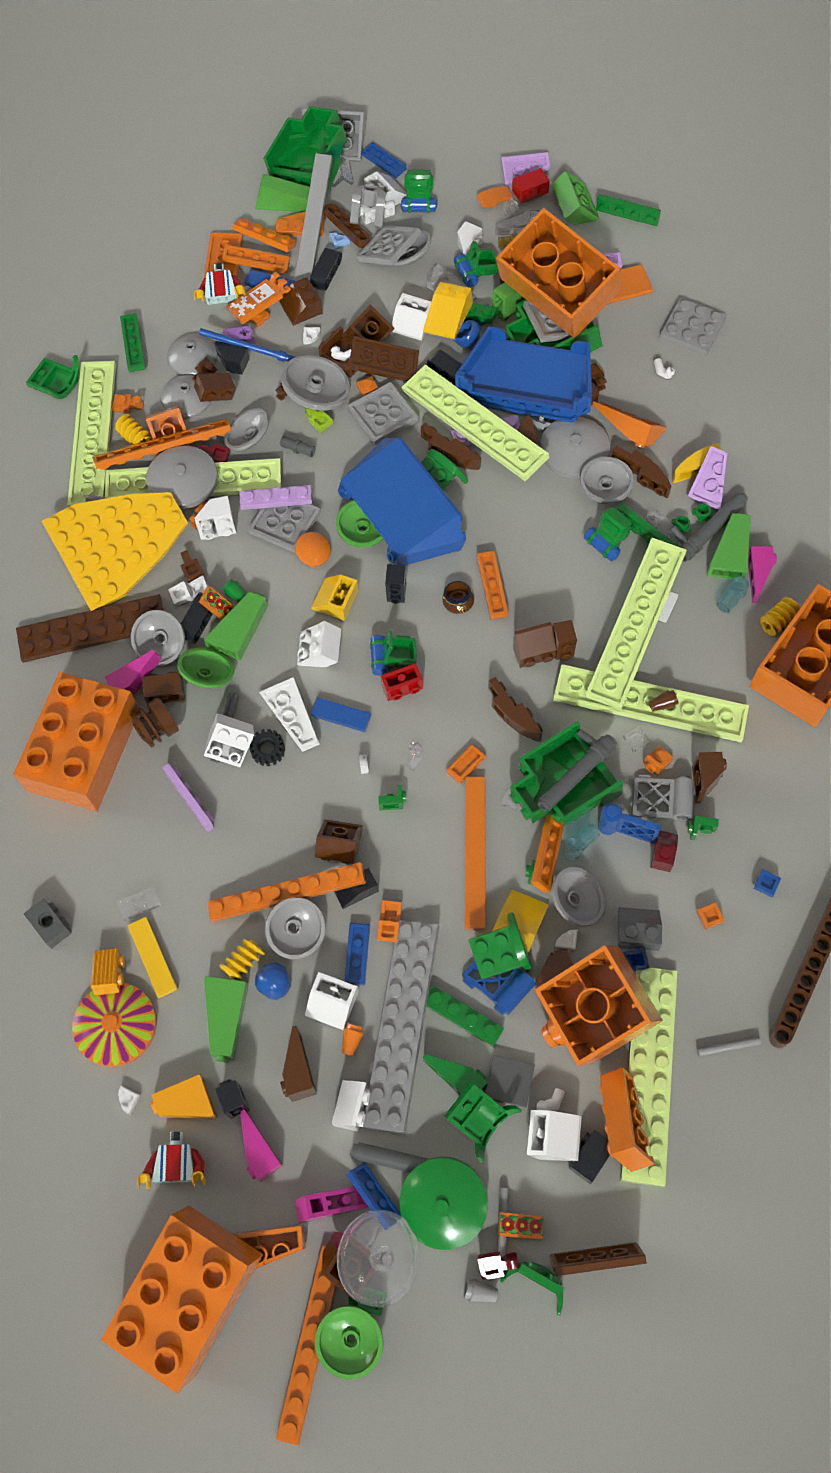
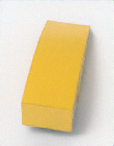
(690, 467)

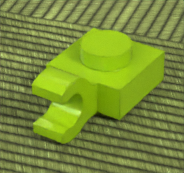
(319, 420)

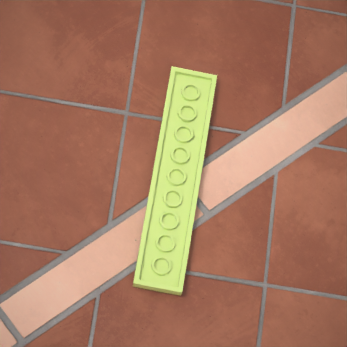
(475, 422)
(91, 429)
(232, 478)
(635, 624)
(693, 713)
(652, 1072)

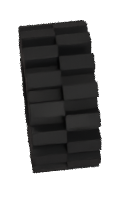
(271, 757)

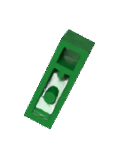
(455, 1074)

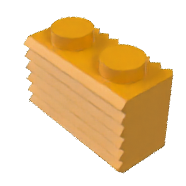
(107, 971)

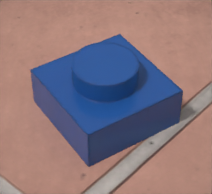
(767, 883)

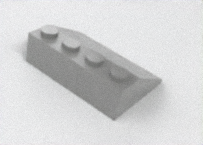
(355, 131)

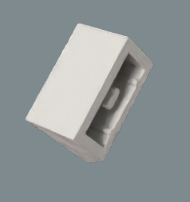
(387, 184)
(410, 316)
(215, 519)
(319, 645)
(229, 740)
(331, 1001)
(350, 1105)
(554, 1135)

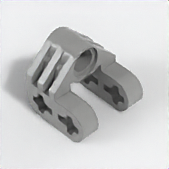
(370, 196)

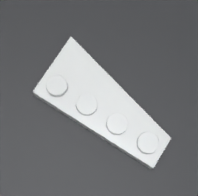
(291, 711)

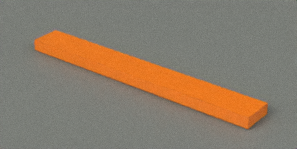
(475, 853)

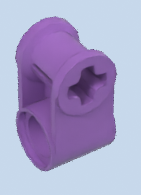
(239, 333)

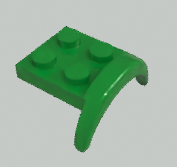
(55, 378)
(442, 469)
(500, 950)
(478, 1116)
(541, 1276)

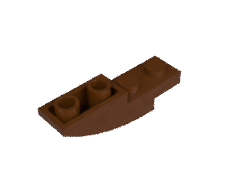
(454, 450)
(648, 472)
(515, 716)

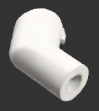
(337, 354)
(661, 371)
(552, 1104)

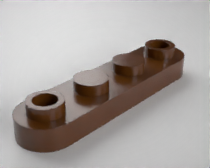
(342, 222)

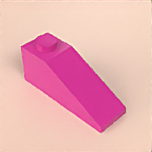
(760, 564)
(130, 676)
(258, 1153)
(328, 1204)

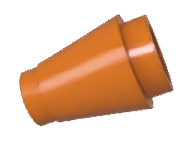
(351, 1038)

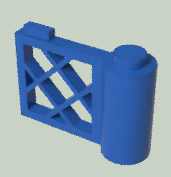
(614, 820)
(508, 994)

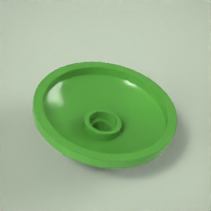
(350, 522)
(205, 668)
(345, 1357)

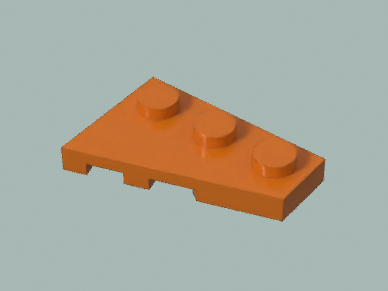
(293, 225)

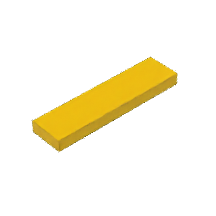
(152, 957)

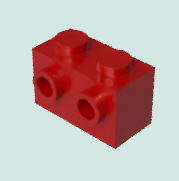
(530, 185)
(402, 682)

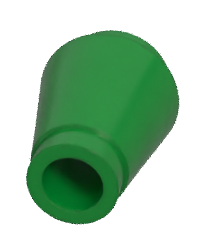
(234, 590)

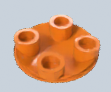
(312, 549)

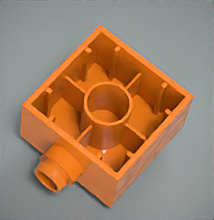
(596, 1006)

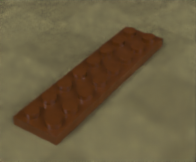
(82, 629)

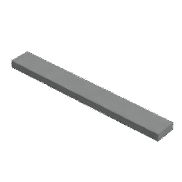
(313, 216)

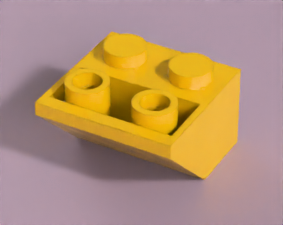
(336, 596)

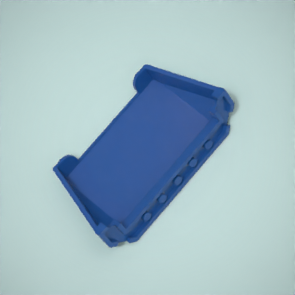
(528, 377)
(404, 504)

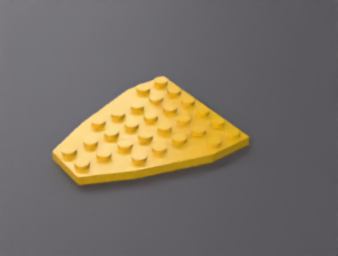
(115, 542)

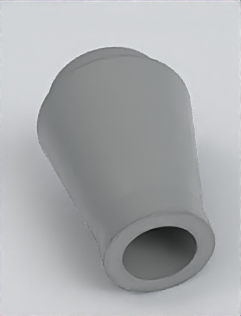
(479, 1292)

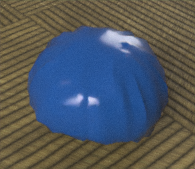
(468, 334)
(273, 980)

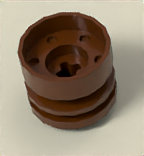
(154, 722)

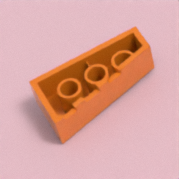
(624, 1120)
(275, 1242)

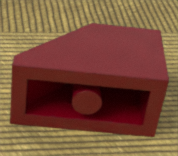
(664, 851)

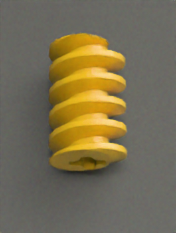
(131, 430)
(779, 616)
(241, 959)

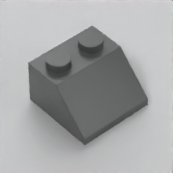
(639, 929)

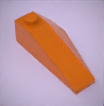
(640, 430)

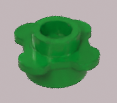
(702, 508)
(682, 523)

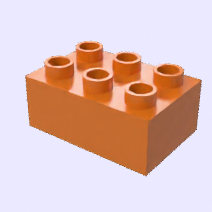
(559, 273)
(799, 664)
(77, 741)
(181, 1298)

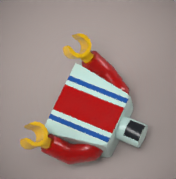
(219, 286)
(173, 1164)

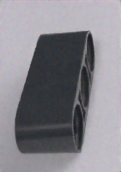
(325, 268)
(444, 365)
(195, 620)

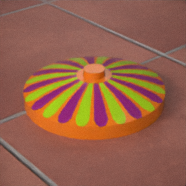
(114, 1026)

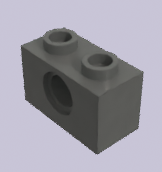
(38, 917)

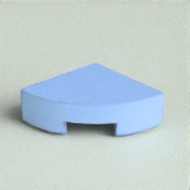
(338, 240)

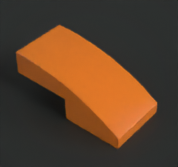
(491, 197)
(389, 921)

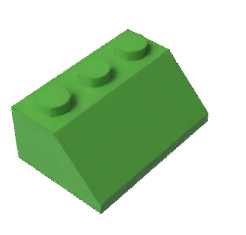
(574, 199)

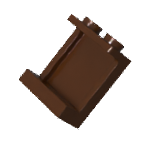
(340, 340)

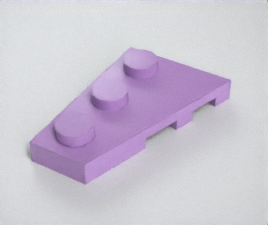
(521, 164)
(710, 479)

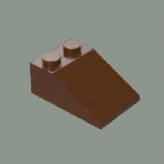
(296, 1071)

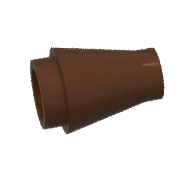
(664, 701)

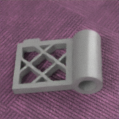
(679, 802)

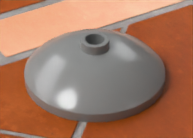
(416, 250)
(188, 352)
(186, 400)
(247, 429)
(609, 473)
(147, 634)
(578, 896)
(305, 936)

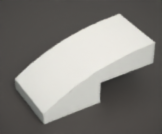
(185, 592)

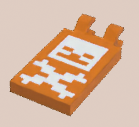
(258, 298)

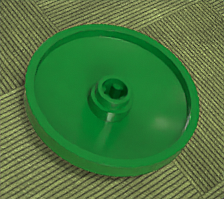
(444, 1203)

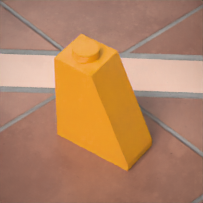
(184, 1100)

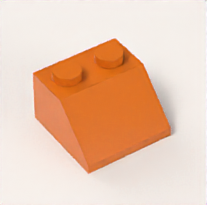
(165, 422)

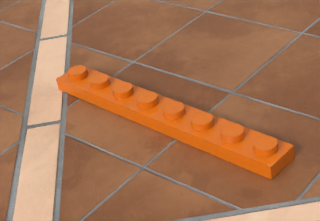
(157, 445)
(301, 887)
(306, 1360)

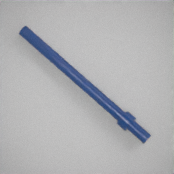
(281, 355)

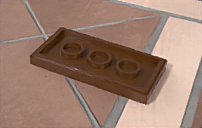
(383, 359)
(597, 1259)

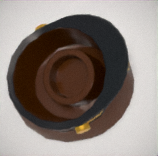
(458, 597)

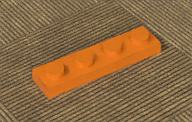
(264, 235)
(255, 258)
(492, 585)
(547, 854)

